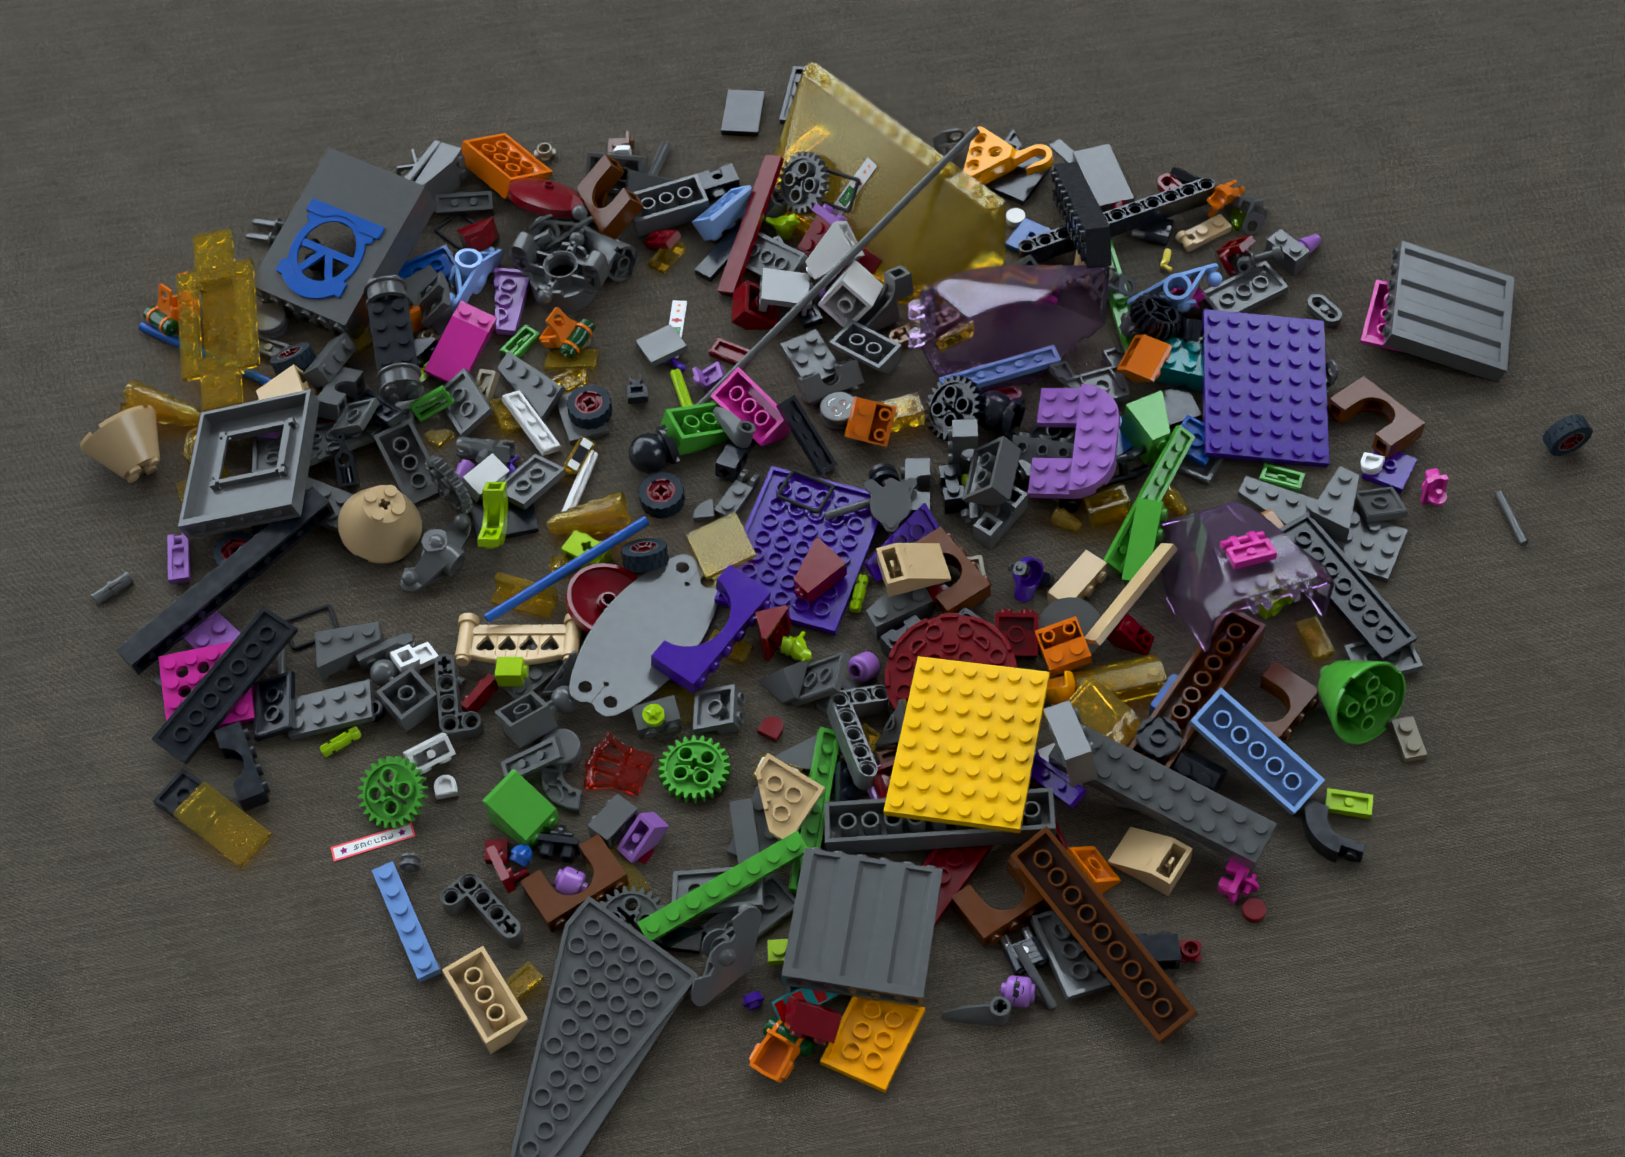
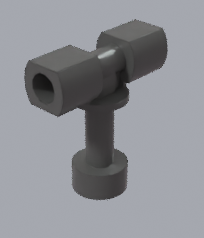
(1246, 260)

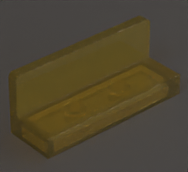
(539, 605)

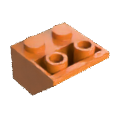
(1144, 359)
(870, 421)
(1063, 646)

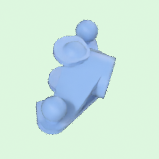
(471, 272)
(1183, 281)

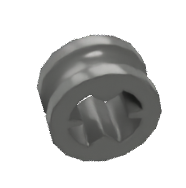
(410, 862)

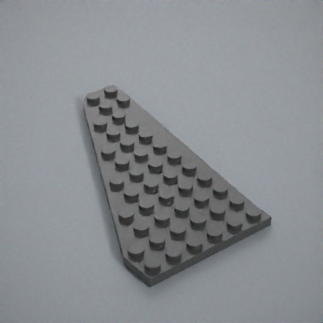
(598, 1025)

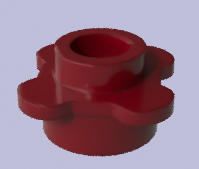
(1193, 945)

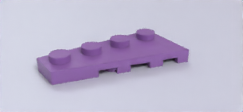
(510, 298)

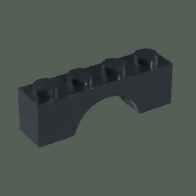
(249, 786)

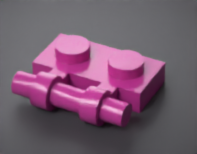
(1248, 549)

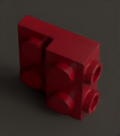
(1019, 630)

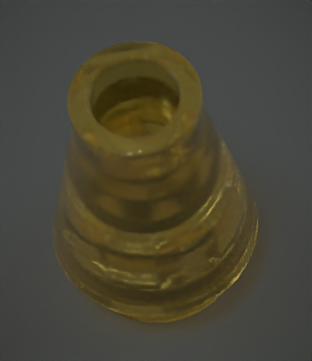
(1175, 501)
(1065, 520)

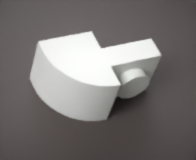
(417, 657)

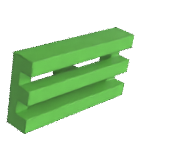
(524, 344)
(444, 395)
(1281, 479)

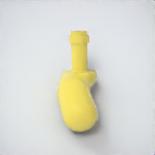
(1166, 259)

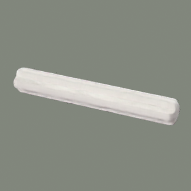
(581, 481)

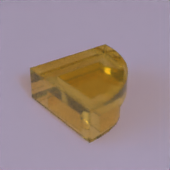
(439, 437)

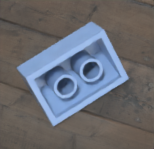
(723, 213)

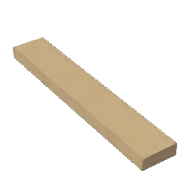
(1130, 594)

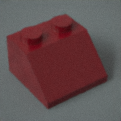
(746, 307)
(811, 1020)

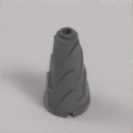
(619, 255)

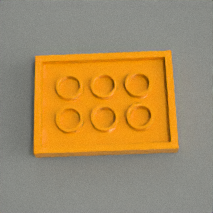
(872, 1040)

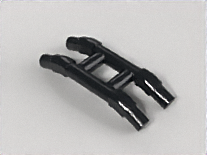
(1126, 475)

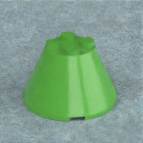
(1361, 697)

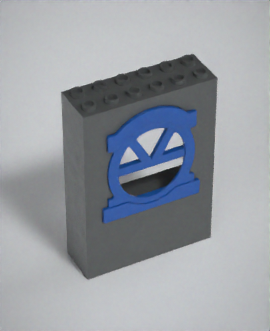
(386, 220)

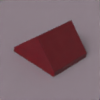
(771, 627)

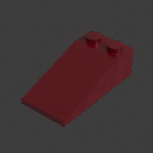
(815, 234)

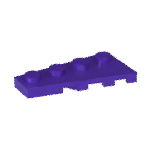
(913, 529)

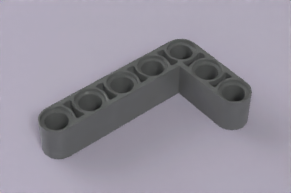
(843, 715)

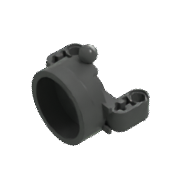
(566, 292)

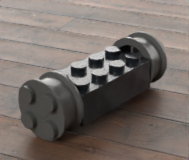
(393, 338)

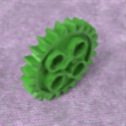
(694, 769)
(381, 808)

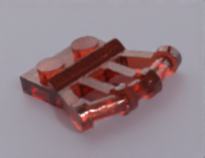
(630, 772)

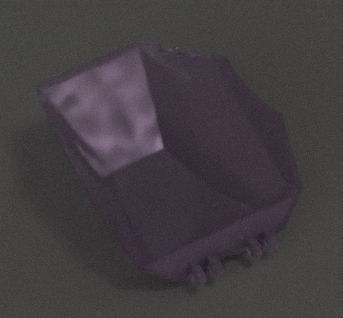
(1012, 314)
(1205, 584)

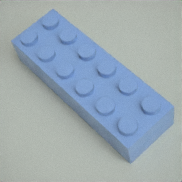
(1256, 751)

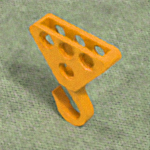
(1001, 158)

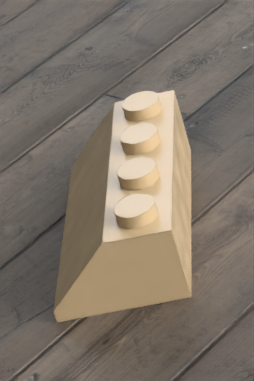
(486, 999)

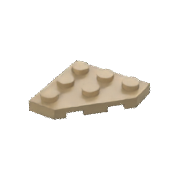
(785, 796)

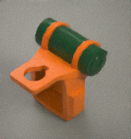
(165, 313)
(566, 333)
(778, 1051)

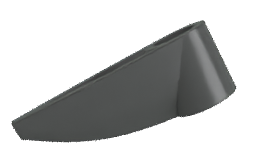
(738, 431)
(982, 1013)

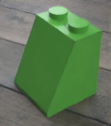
(1147, 425)
(520, 809)

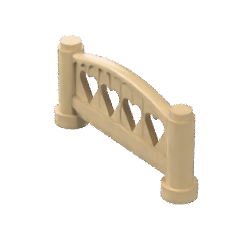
(472, 635)

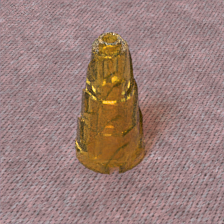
(167, 407)
(594, 518)

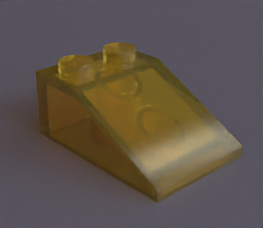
(1105, 712)

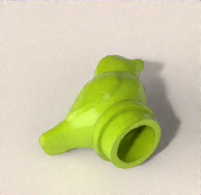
(784, 225)
(796, 647)

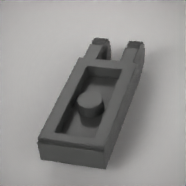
(737, 494)
(382, 650)

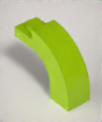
(495, 515)

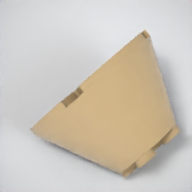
(126, 443)
(380, 524)

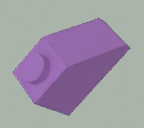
(642, 836)

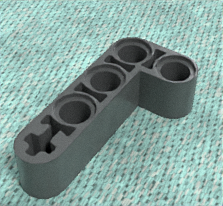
(452, 696)
(487, 911)

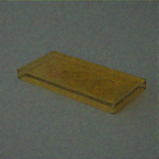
(222, 824)

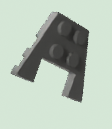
(1106, 378)

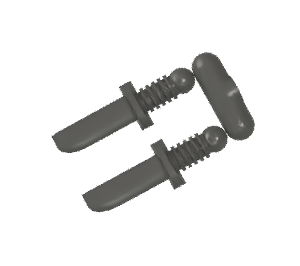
(278, 224)

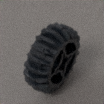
(1156, 316)

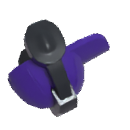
(1028, 575)

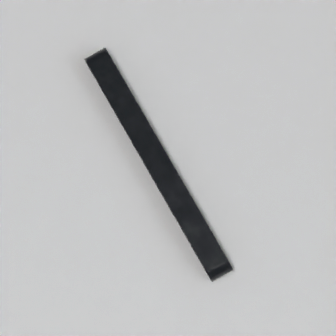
(1124, 218)

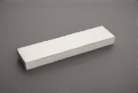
(531, 423)

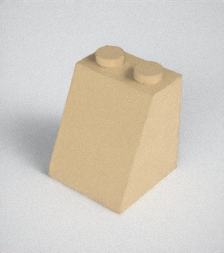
(286, 383)

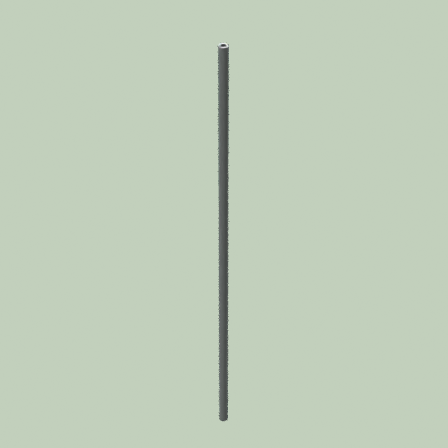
(849, 256)

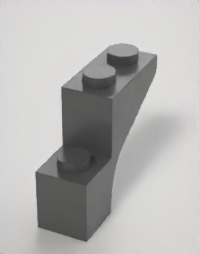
(885, 309)

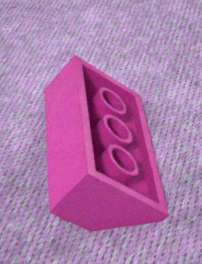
(750, 403)

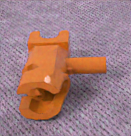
(1223, 195)

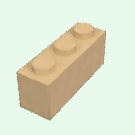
(1079, 579)

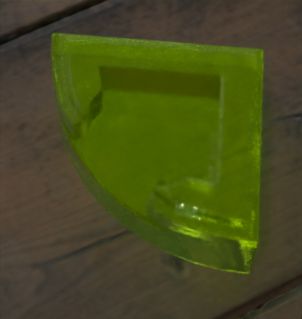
(1237, 218)

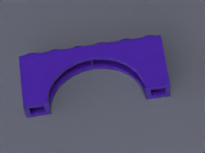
(693, 664)

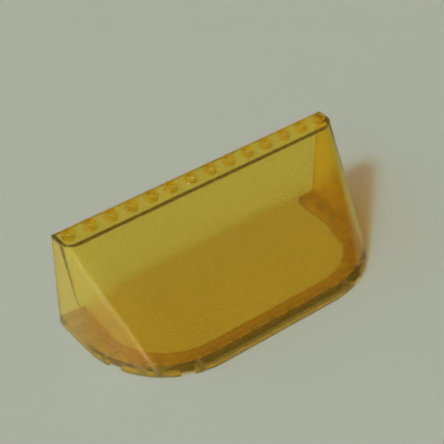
(940, 232)

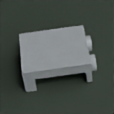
(783, 289)

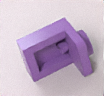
(708, 377)

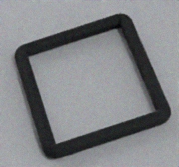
(853, 194)
(436, 230)
(779, 496)
(327, 606)

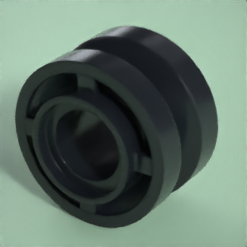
(882, 472)

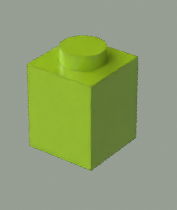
(511, 671)

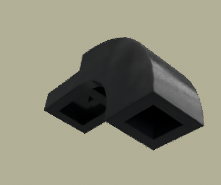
(1324, 839)

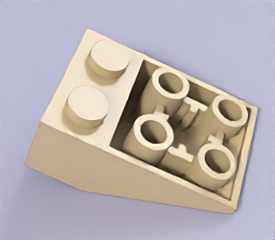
(911, 566)
(1152, 858)

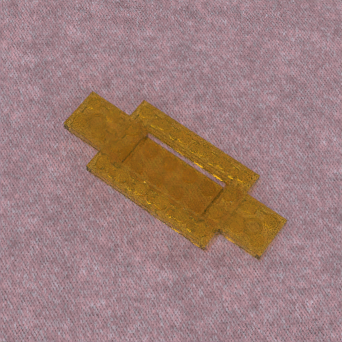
(227, 320)

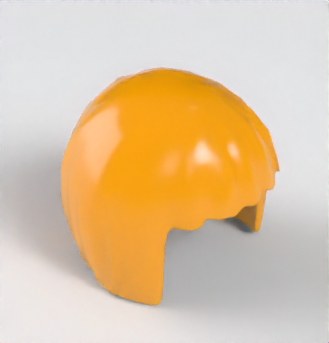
(1060, 688)

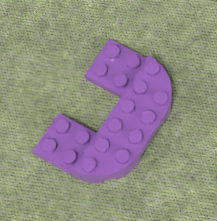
(1095, 443)

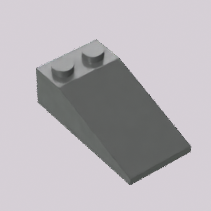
(444, 170)
(405, 459)

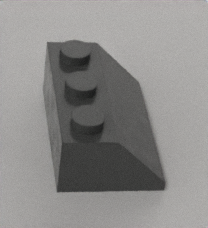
(630, 162)
(868, 347)
(992, 473)

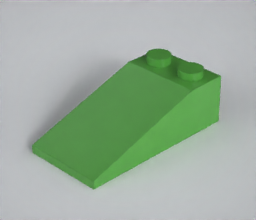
(694, 427)

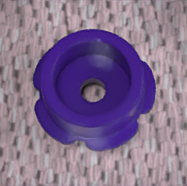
(753, 1000)

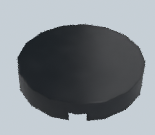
(1158, 737)

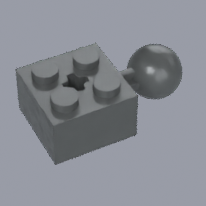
(403, 695)
(533, 717)

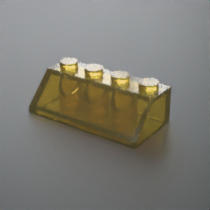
(1127, 678)

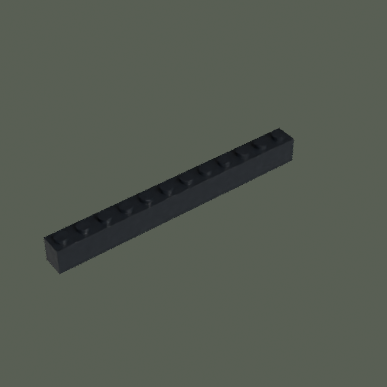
(223, 584)

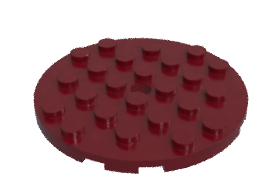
(945, 638)

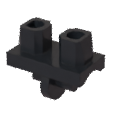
(561, 842)

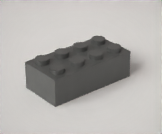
(670, 205)

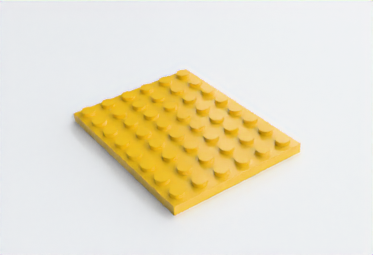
(967, 744)

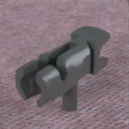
(482, 448)

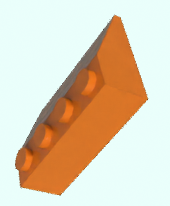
(500, 161)

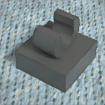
(973, 514)

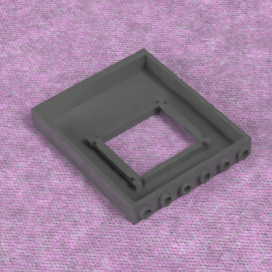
(253, 496)

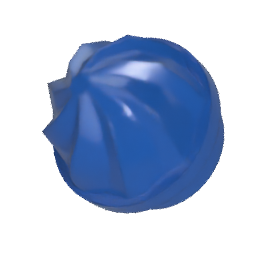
(521, 854)

